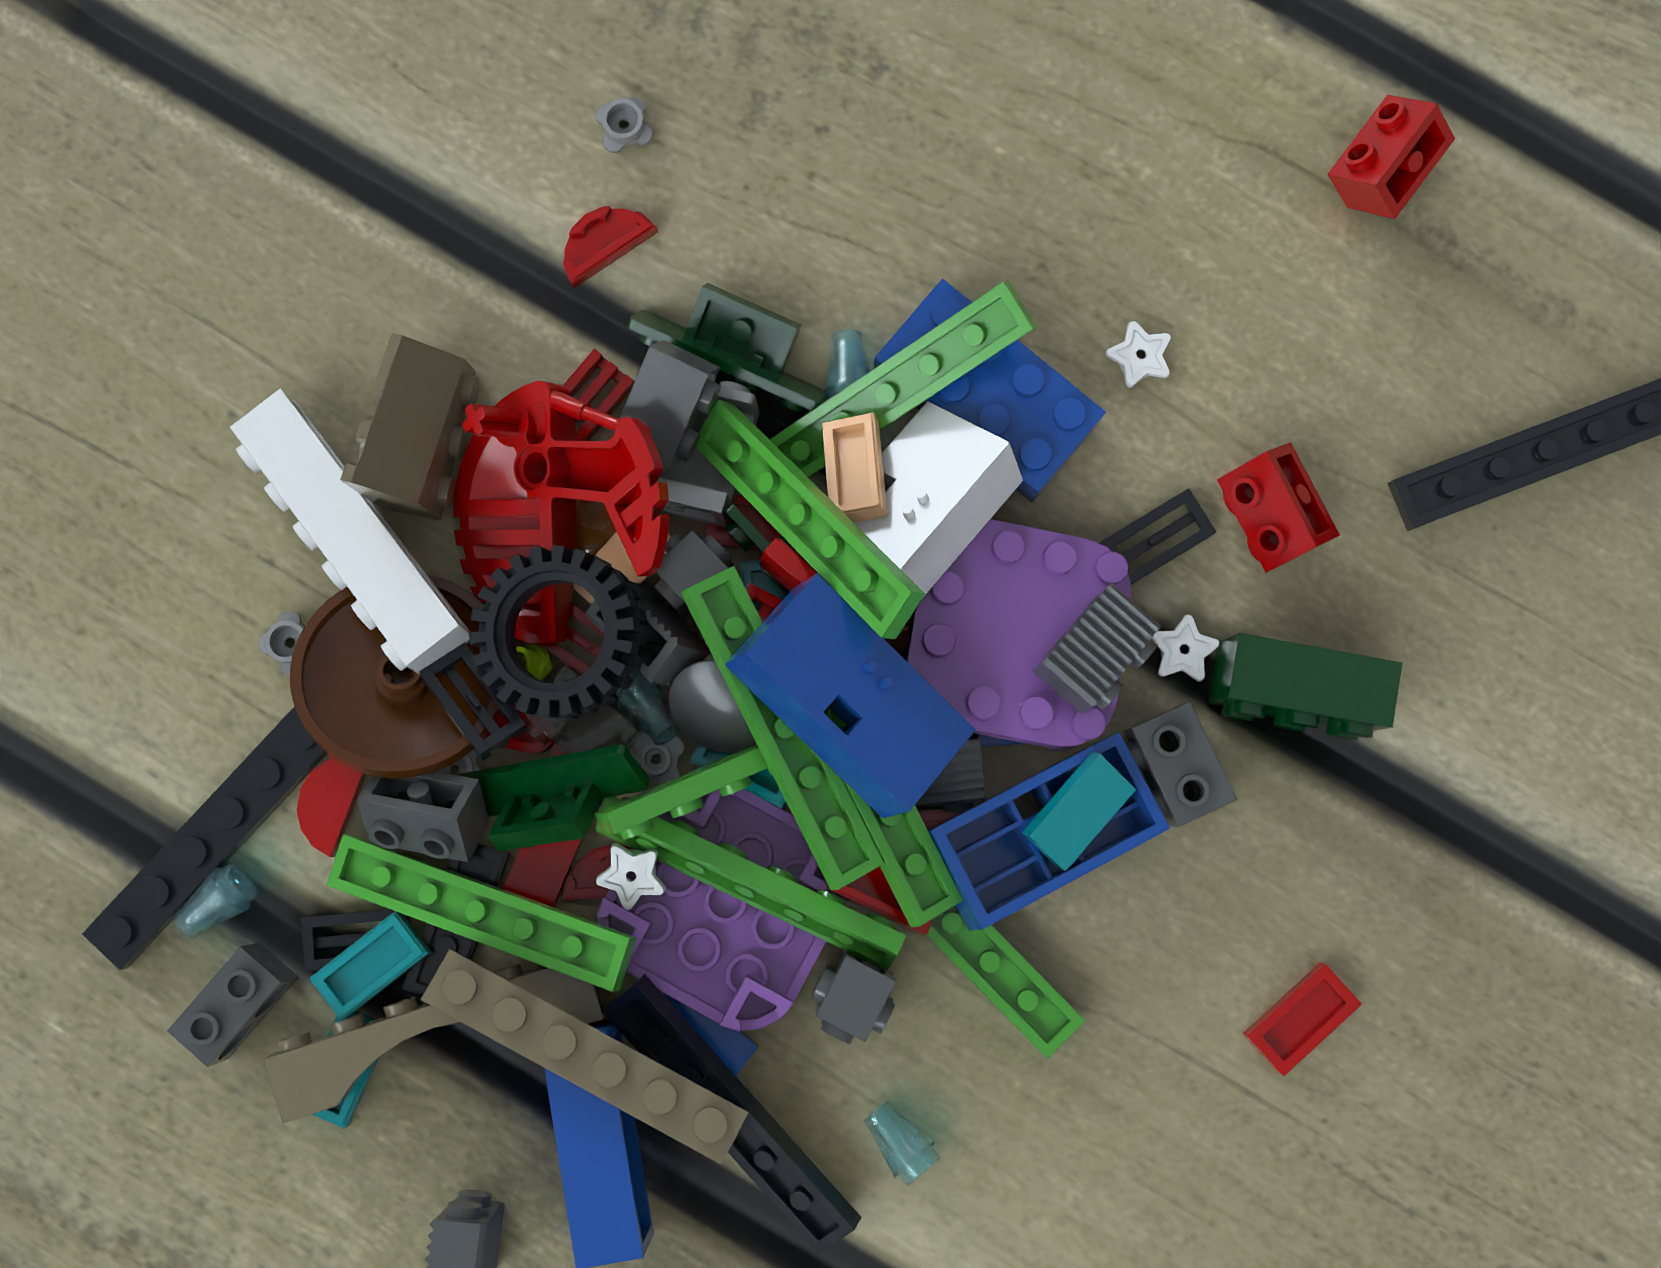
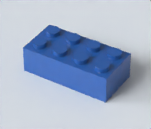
(1008, 396)

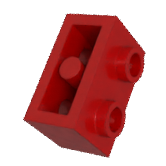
(1391, 156)
(1277, 507)

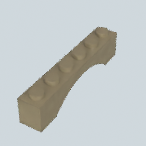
(585, 1056)
(322, 1071)

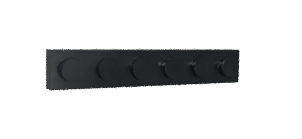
(1528, 456)
(205, 842)
(761, 1144)

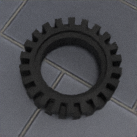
(500, 615)

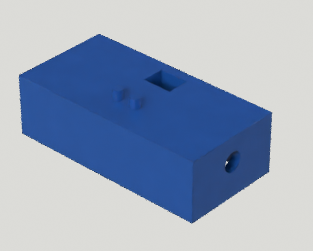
(824, 655)
(1004, 871)
(600, 1172)

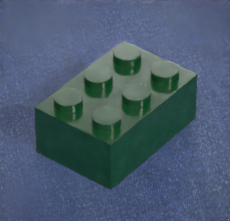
(1304, 686)

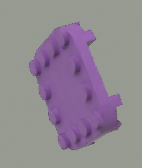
(996, 621)
(712, 946)

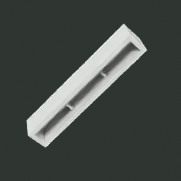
(351, 534)

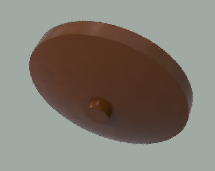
(366, 707)

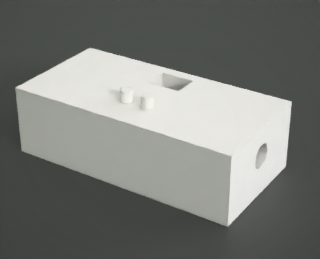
(940, 492)

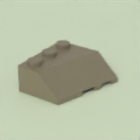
(415, 429)

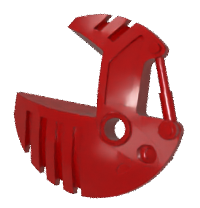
(523, 488)

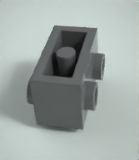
(688, 563)
(1186, 760)
(425, 814)
(853, 998)

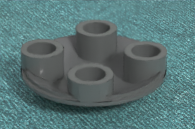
(707, 709)

